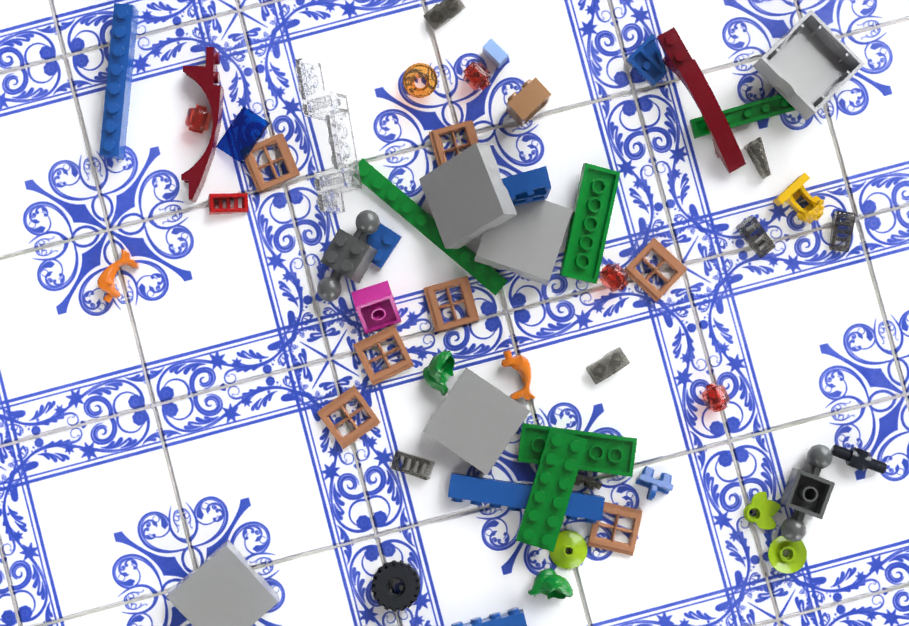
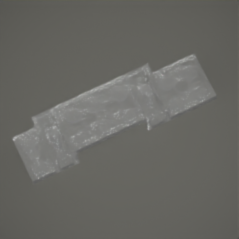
(335, 111)

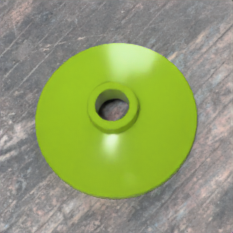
(579, 550)
(793, 561)

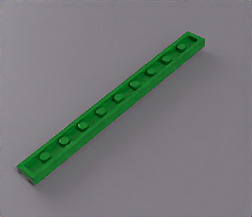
(426, 225)

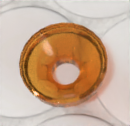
(417, 71)

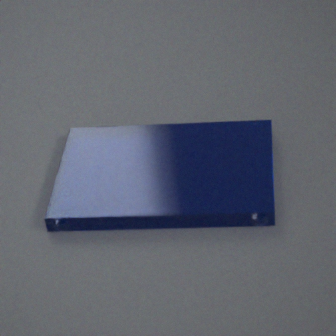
(242, 134)

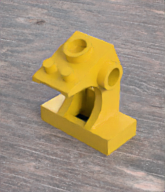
(812, 211)

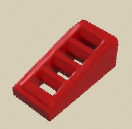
(228, 210)

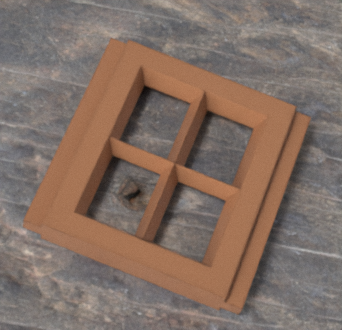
(435, 137)
(286, 156)
(667, 258)
(434, 307)
(376, 339)
(338, 403)
(612, 545)

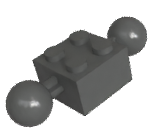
(348, 255)
(807, 493)

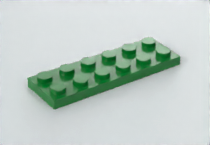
(589, 223)
(602, 452)
(551, 489)

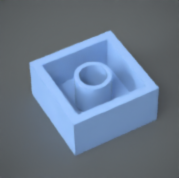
(495, 53)

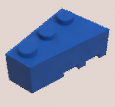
(528, 186)

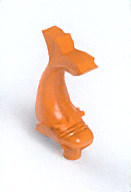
(106, 279)
(523, 366)

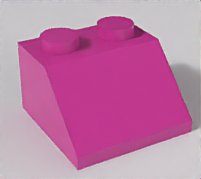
(376, 307)

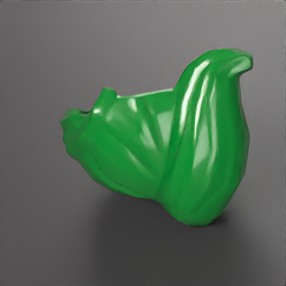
(439, 371)
(551, 584)

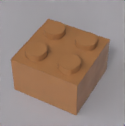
(528, 101)

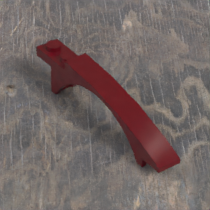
(690, 74)
(207, 79)

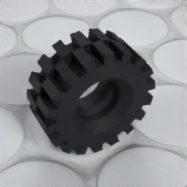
(400, 571)

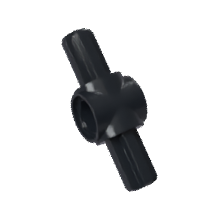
(858, 459)

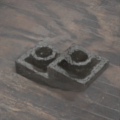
(443, 12)
(608, 365)
(590, 482)

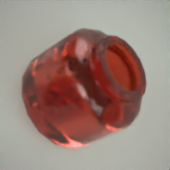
(477, 76)
(198, 119)
(614, 277)
(715, 397)

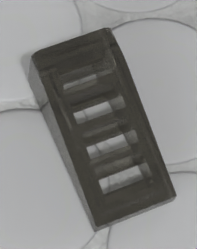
(757, 154)
(741, 228)
(834, 230)
(428, 469)

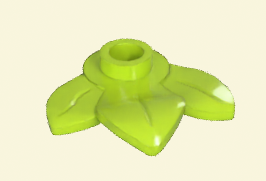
(764, 511)

